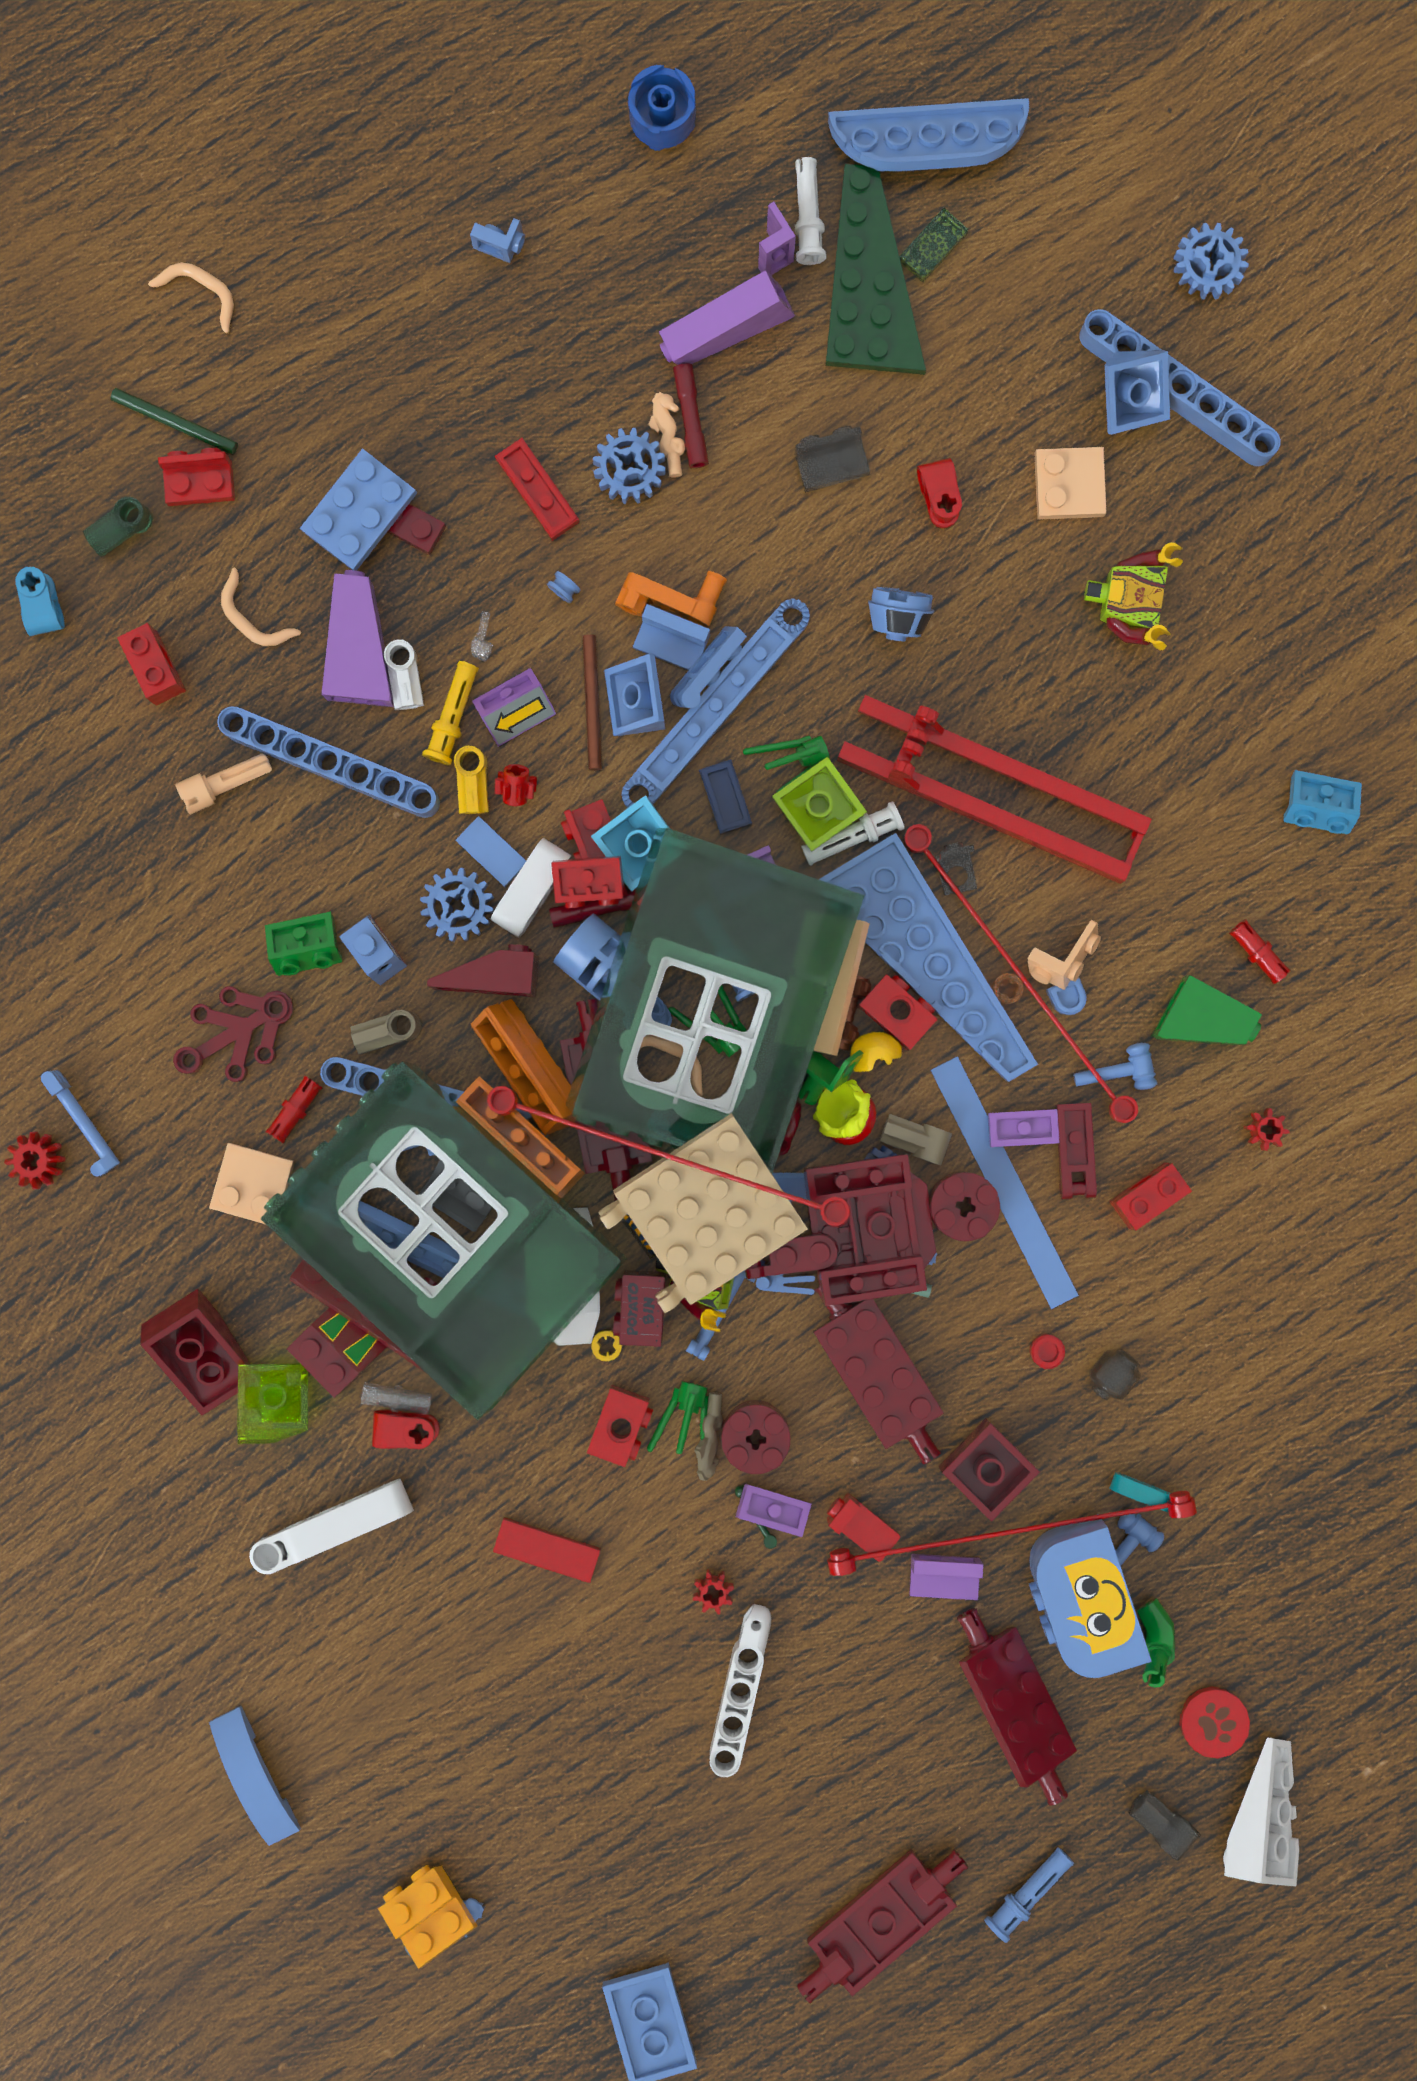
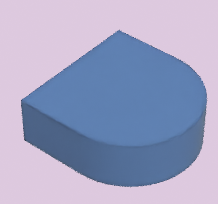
(1069, 1000)

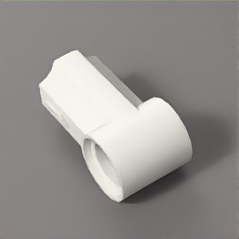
(404, 678)

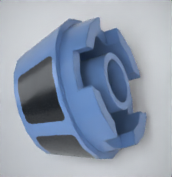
(900, 612)

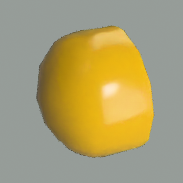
(876, 1046)

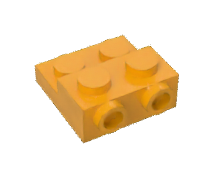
(427, 1914)

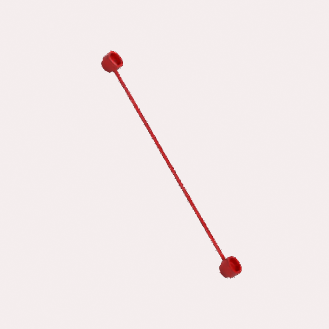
(1122, 1108)
(834, 1210)
(1179, 1506)

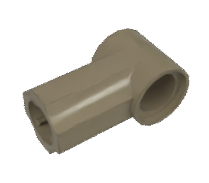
(383, 1031)
(923, 1141)

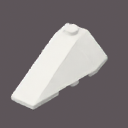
(1261, 1836)

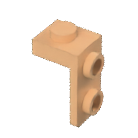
(1051, 970)

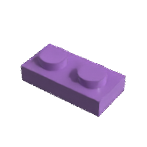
(1023, 1128)
(773, 1510)

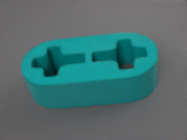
(1139, 1490)

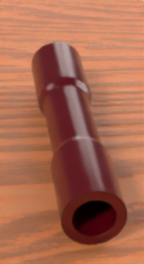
(687, 395)
(563, 916)

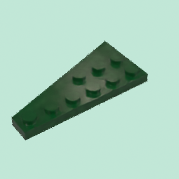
(870, 300)

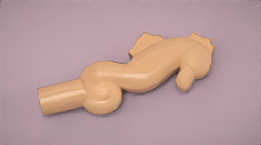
(663, 422)

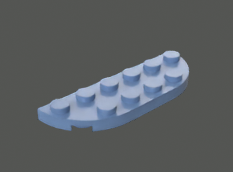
(930, 134)

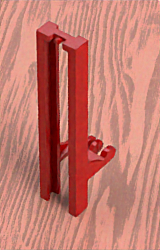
(925, 728)

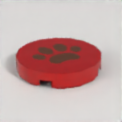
(1214, 1722)

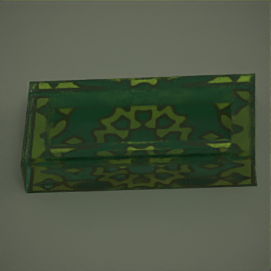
(933, 244)

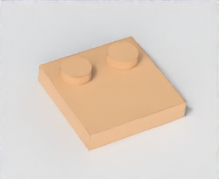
(1070, 483)
(249, 1181)

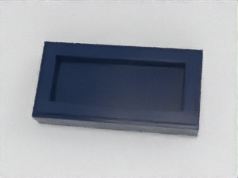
(725, 797)

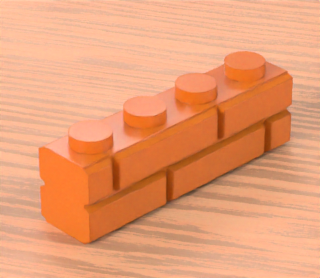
(524, 1063)
(522, 1140)

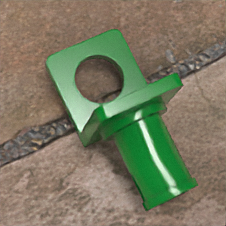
(826, 1075)

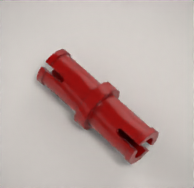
(1259, 951)
(294, 1109)

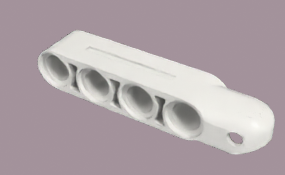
(331, 1527)
(753, 1637)

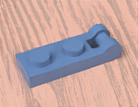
(707, 667)

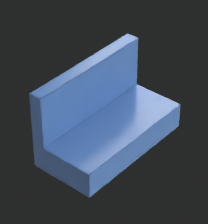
(671, 638)

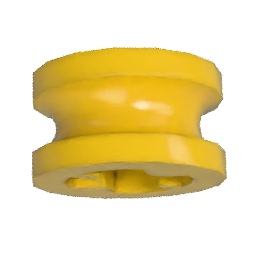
(596, 1346)

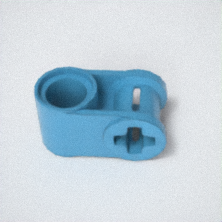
(40, 607)

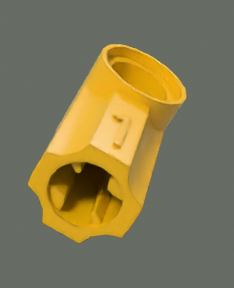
(472, 784)

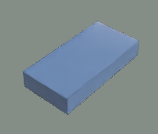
(491, 851)

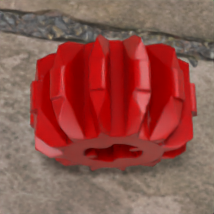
(24, 1156)

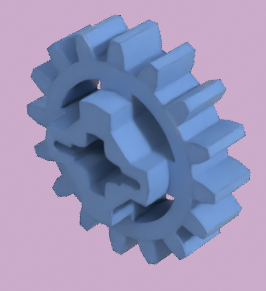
(1225, 257)
(639, 474)
(448, 918)

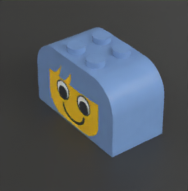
(1086, 1600)

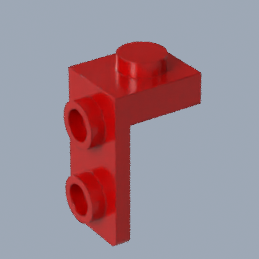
(861, 1525)

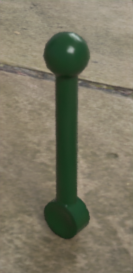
(769, 1539)

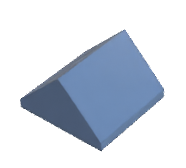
(1136, 389)
(634, 696)

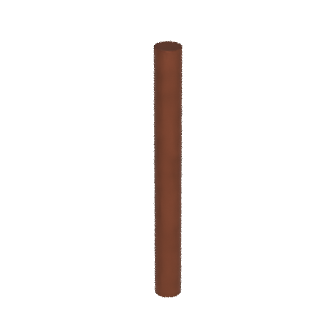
(592, 702)

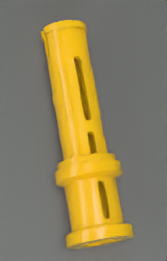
(446, 728)

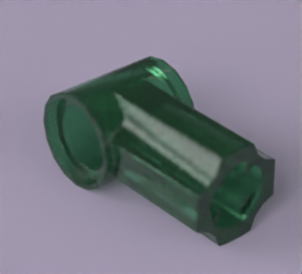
(114, 528)

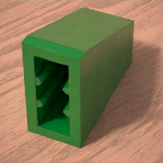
(1206, 1016)

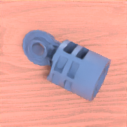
(589, 957)

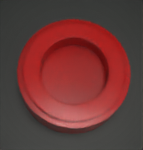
(1047, 1351)

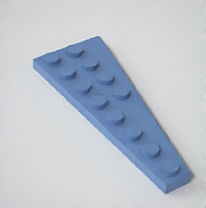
(928, 954)

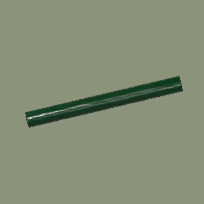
(174, 421)

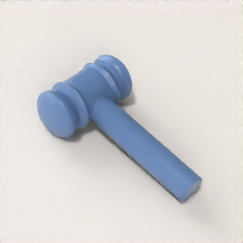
(1139, 1066)
(1138, 1532)

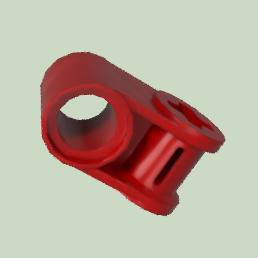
(939, 487)
(397, 1430)

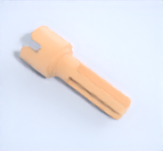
(200, 791)

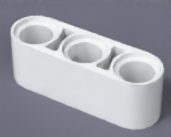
(528, 889)

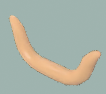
(205, 279)
(243, 624)
(676, 1050)

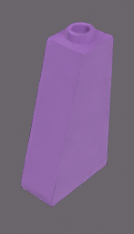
(727, 320)
(355, 645)

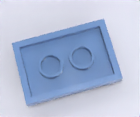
(358, 510)
(649, 2024)

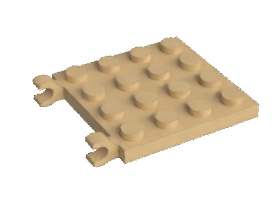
(704, 1223)

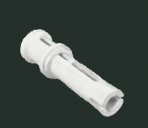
(809, 226)
(871, 833)

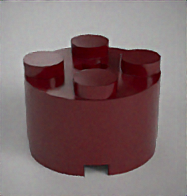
(973, 1223)
(769, 1451)

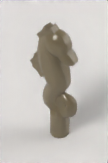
(708, 1447)

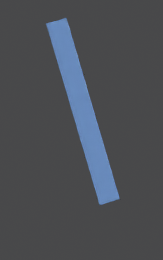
(1001, 1174)

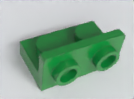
(302, 944)

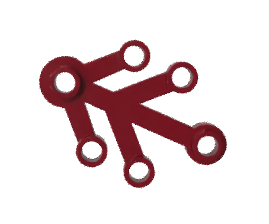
(238, 1030)

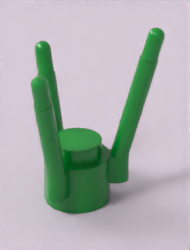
(808, 753)
(719, 1045)
(691, 1399)

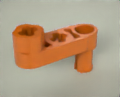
(640, 591)

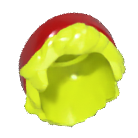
(846, 1113)

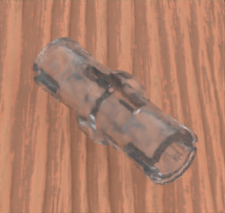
(396, 1398)

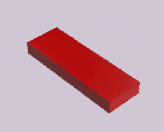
(537, 489)
(546, 1550)

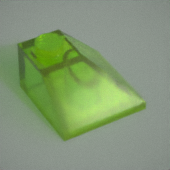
(271, 1402)

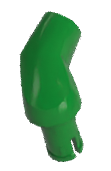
(1159, 1641)

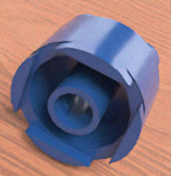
(676, 117)

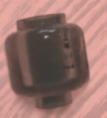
(1114, 1374)

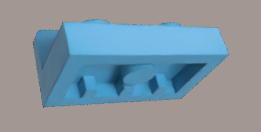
(1323, 802)

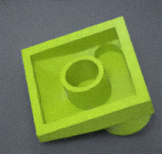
(819, 804)

